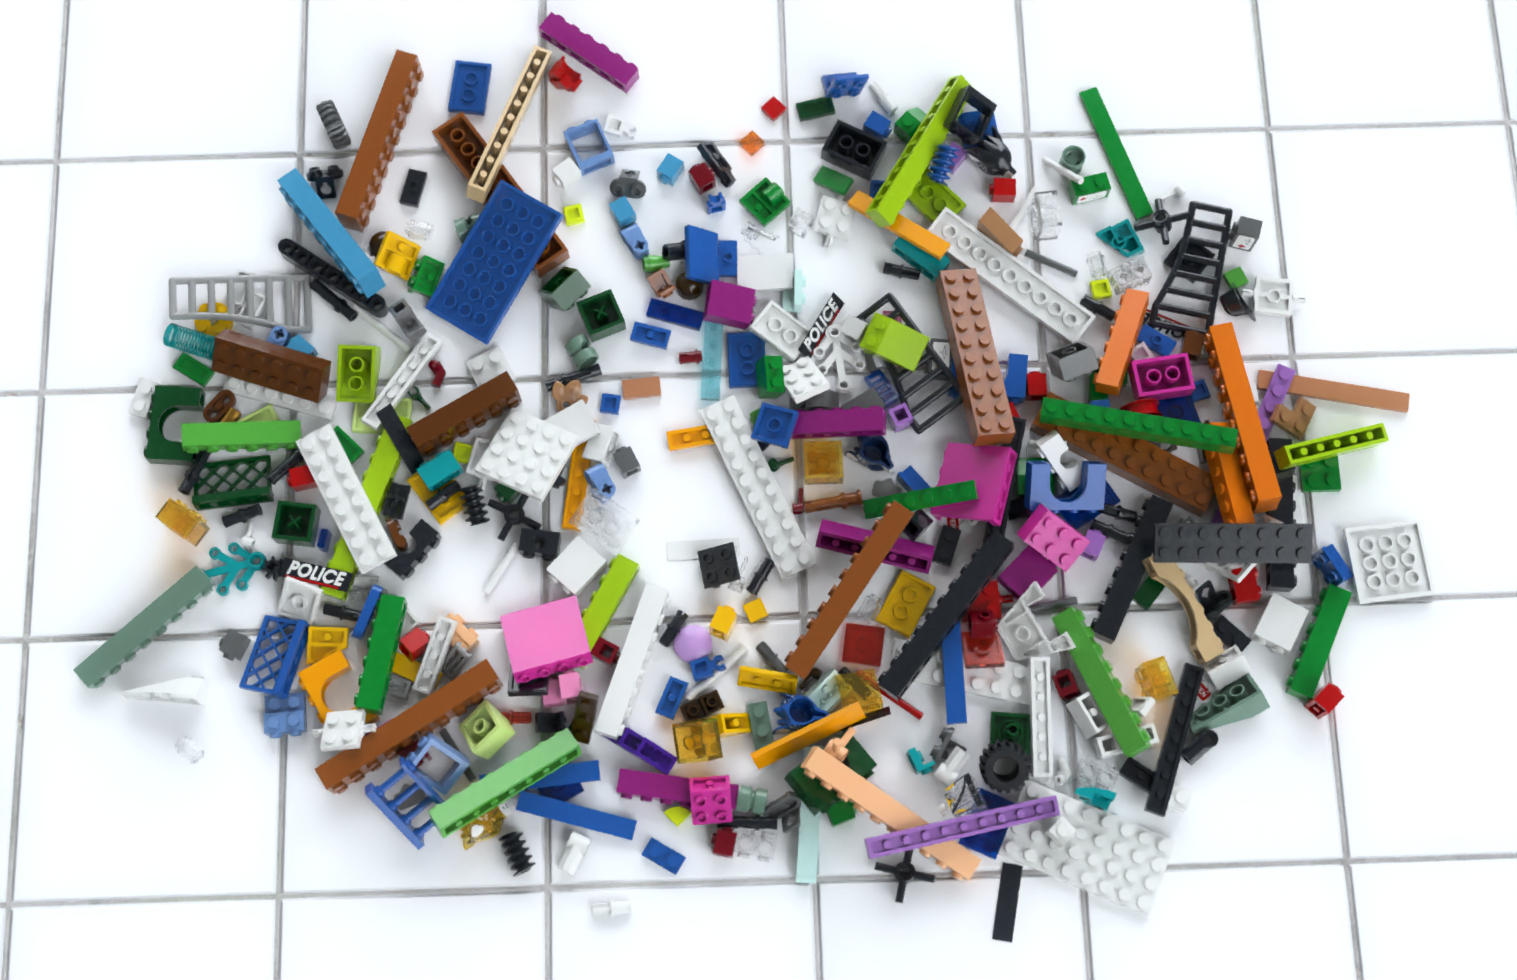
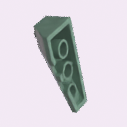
(1232, 704)

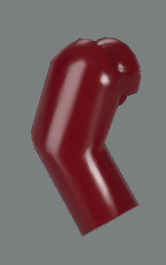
(438, 371)

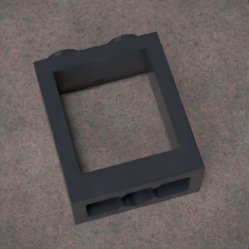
(980, 103)

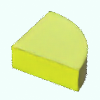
(677, 815)

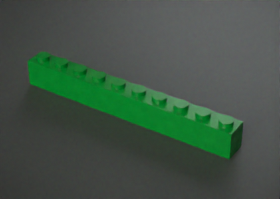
(1138, 425)

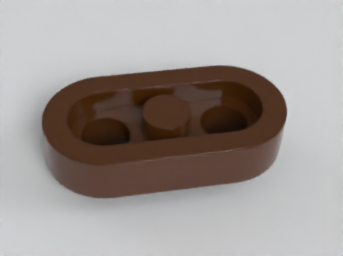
(218, 406)

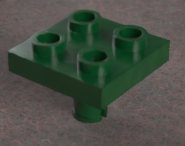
(1011, 727)

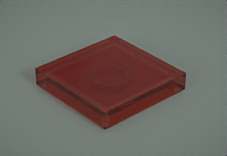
(863, 644)
(982, 651)

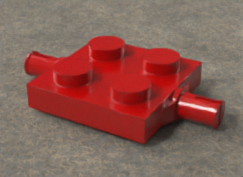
(989, 600)

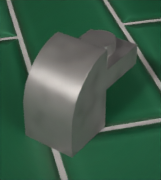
(407, 320)
(824, 400)

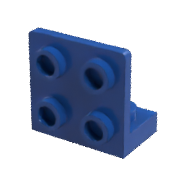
(843, 84)
(1331, 565)

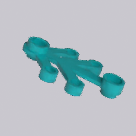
(234, 567)

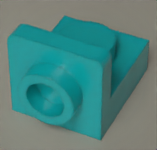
(916, 759)

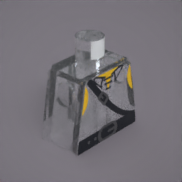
(963, 798)

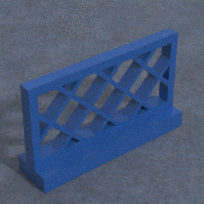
(291, 660)

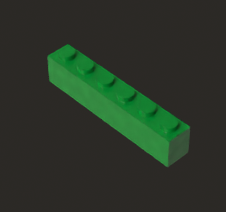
(1318, 642)
(381, 654)

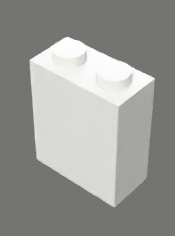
(576, 567)
(1279, 624)

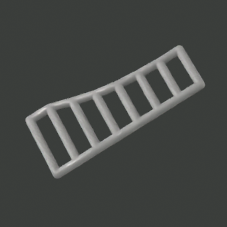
(250, 318)

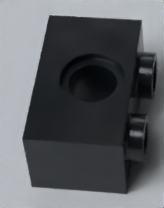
(530, 537)

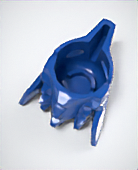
(796, 713)

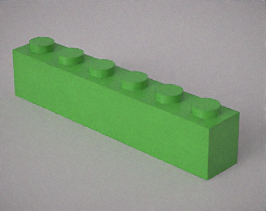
(240, 435)

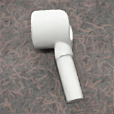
(1179, 190)
(247, 541)

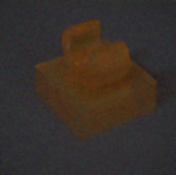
(751, 143)

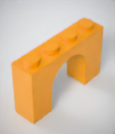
(319, 676)

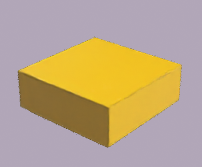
(755, 610)

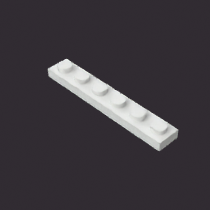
(403, 378)
(324, 409)
(1040, 717)

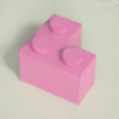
(563, 690)

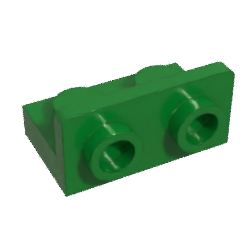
(426, 276)

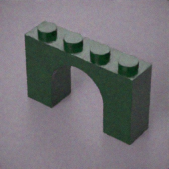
(165, 402)
(817, 797)

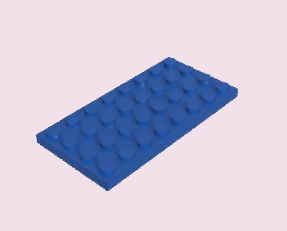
(494, 262)

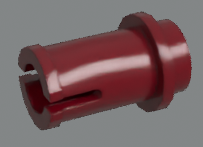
(690, 357)

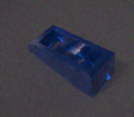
(895, 395)

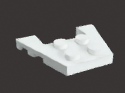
(1024, 634)

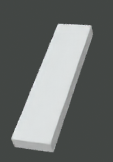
(435, 655)

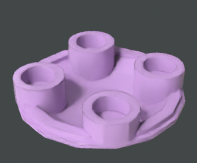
(692, 643)

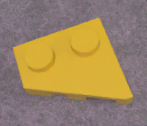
(325, 641)

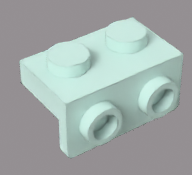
(795, 298)
(825, 691)

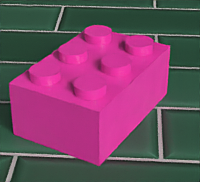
(1161, 377)
(1053, 537)

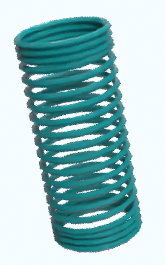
(172, 342)

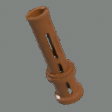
(843, 501)

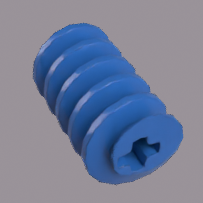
(942, 164)

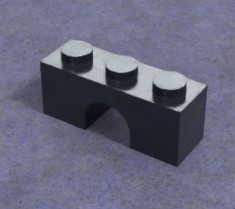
(426, 539)

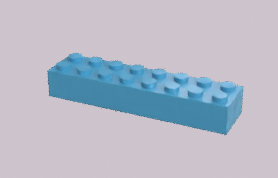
(330, 233)

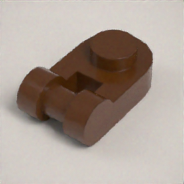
(399, 540)

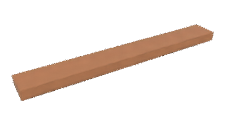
(1341, 392)

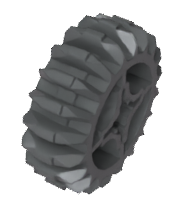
(333, 124)

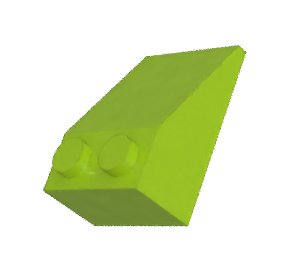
(894, 342)
(357, 373)

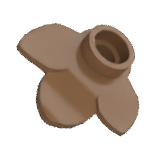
(570, 393)

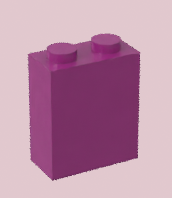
(729, 304)
(1026, 569)

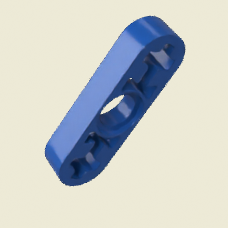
(367, 612)

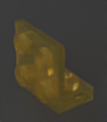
(860, 687)

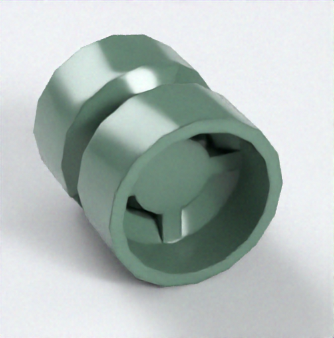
(1073, 158)
(464, 226)
(580, 349)
(752, 800)

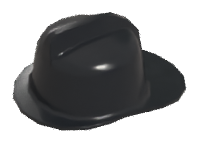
(1235, 304)

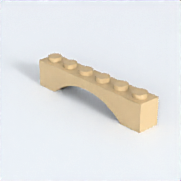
(1203, 640)

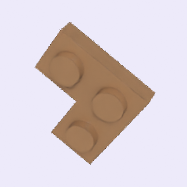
(1294, 421)

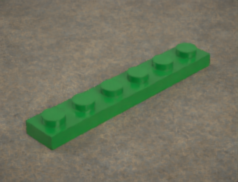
(923, 498)

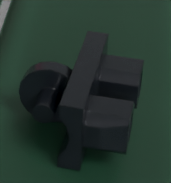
(397, 501)

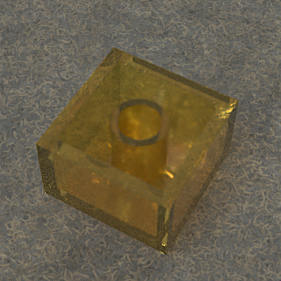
(823, 462)
(183, 521)
(1156, 680)
(697, 740)

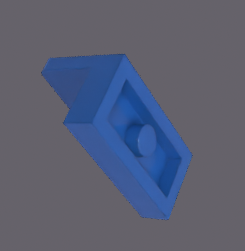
(911, 480)

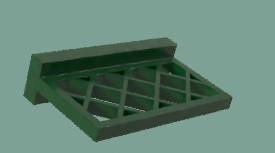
(236, 497)

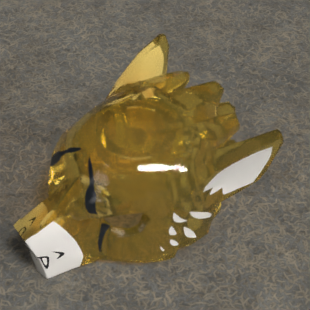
(484, 827)

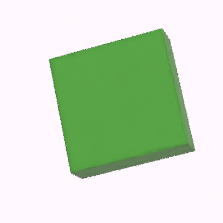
(1237, 276)

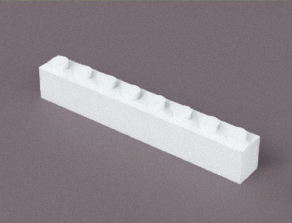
(631, 662)

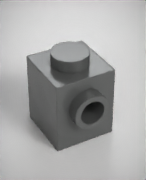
(234, 645)

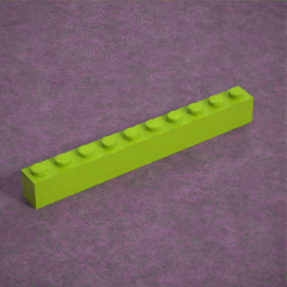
(915, 157)
(376, 484)

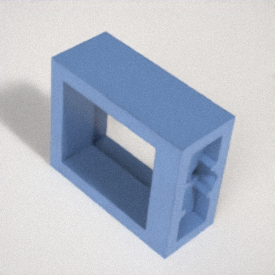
(593, 163)
(452, 775)

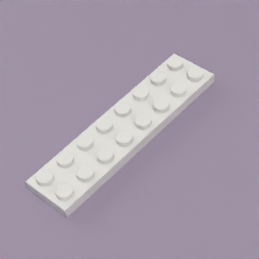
(346, 498)
(998, 683)

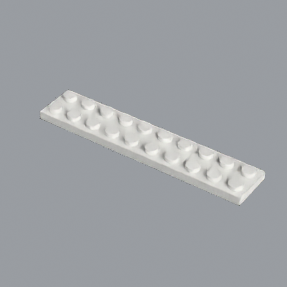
(1012, 277)
(757, 487)

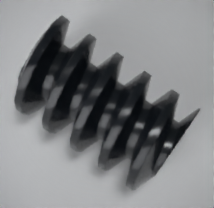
(474, 505)
(517, 853)

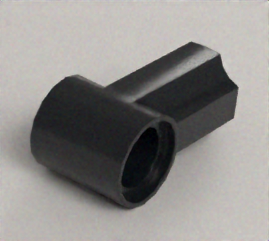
(674, 251)
(1198, 747)

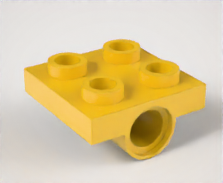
(397, 255)

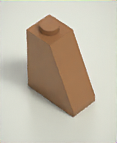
(1000, 232)

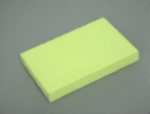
(403, 409)

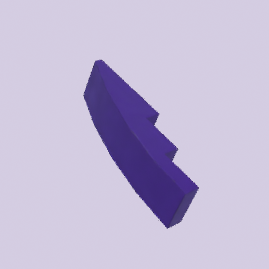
(645, 750)

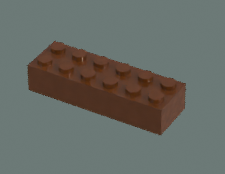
(271, 365)
(464, 414)

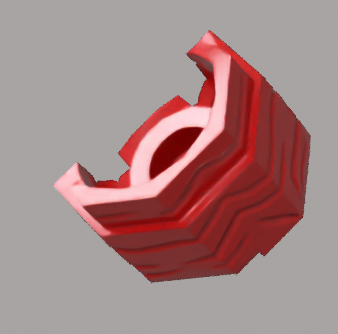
(564, 77)

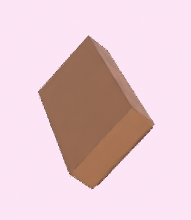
(641, 388)

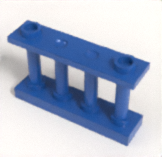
(390, 807)

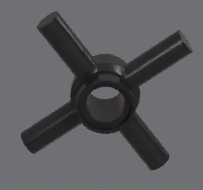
(1162, 221)
(513, 521)
(903, 881)

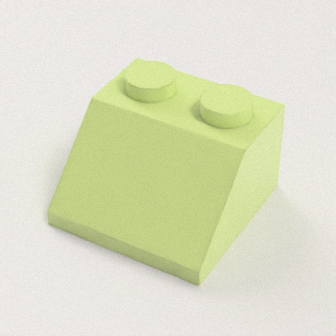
(486, 730)

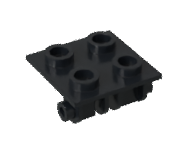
(719, 565)

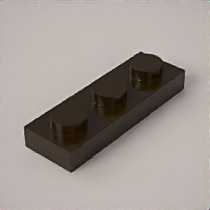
(584, 716)

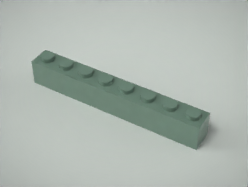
(144, 628)

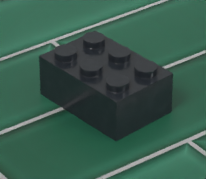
(853, 150)

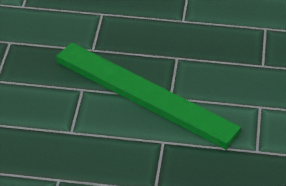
(1116, 153)

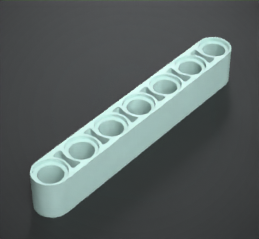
(807, 840)

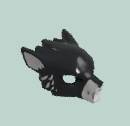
(994, 155)

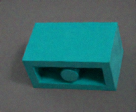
(439, 470)

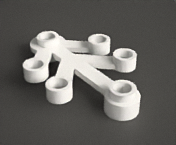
(838, 356)

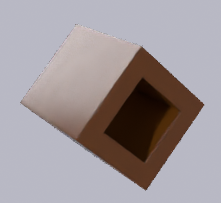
(1192, 344)

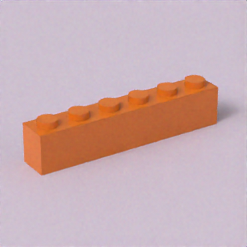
(1122, 341)
(1229, 485)

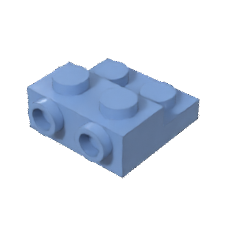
(286, 715)

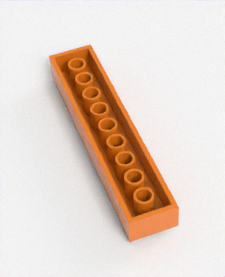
(1242, 414)

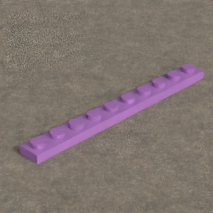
(1274, 395)
(961, 827)

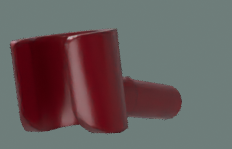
(798, 507)

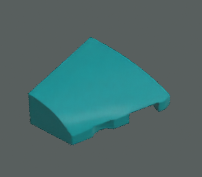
(1122, 238)
(1096, 797)

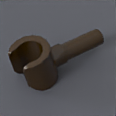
(814, 673)

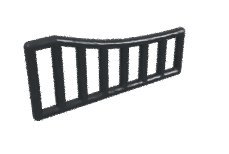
(1175, 272)
(898, 377)

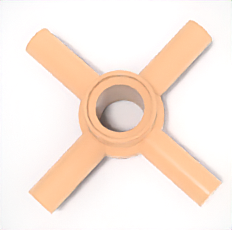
(837, 746)

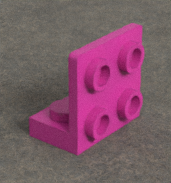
(710, 800)

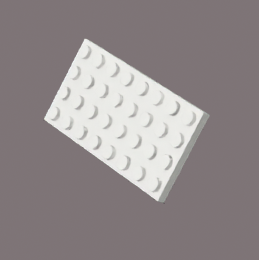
(1101, 857)

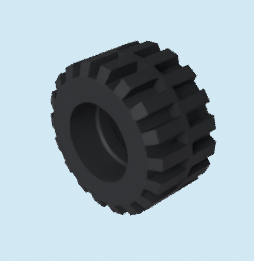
(1011, 780)

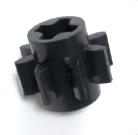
(270, 566)

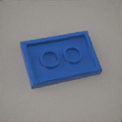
(470, 87)
(701, 254)
(743, 352)

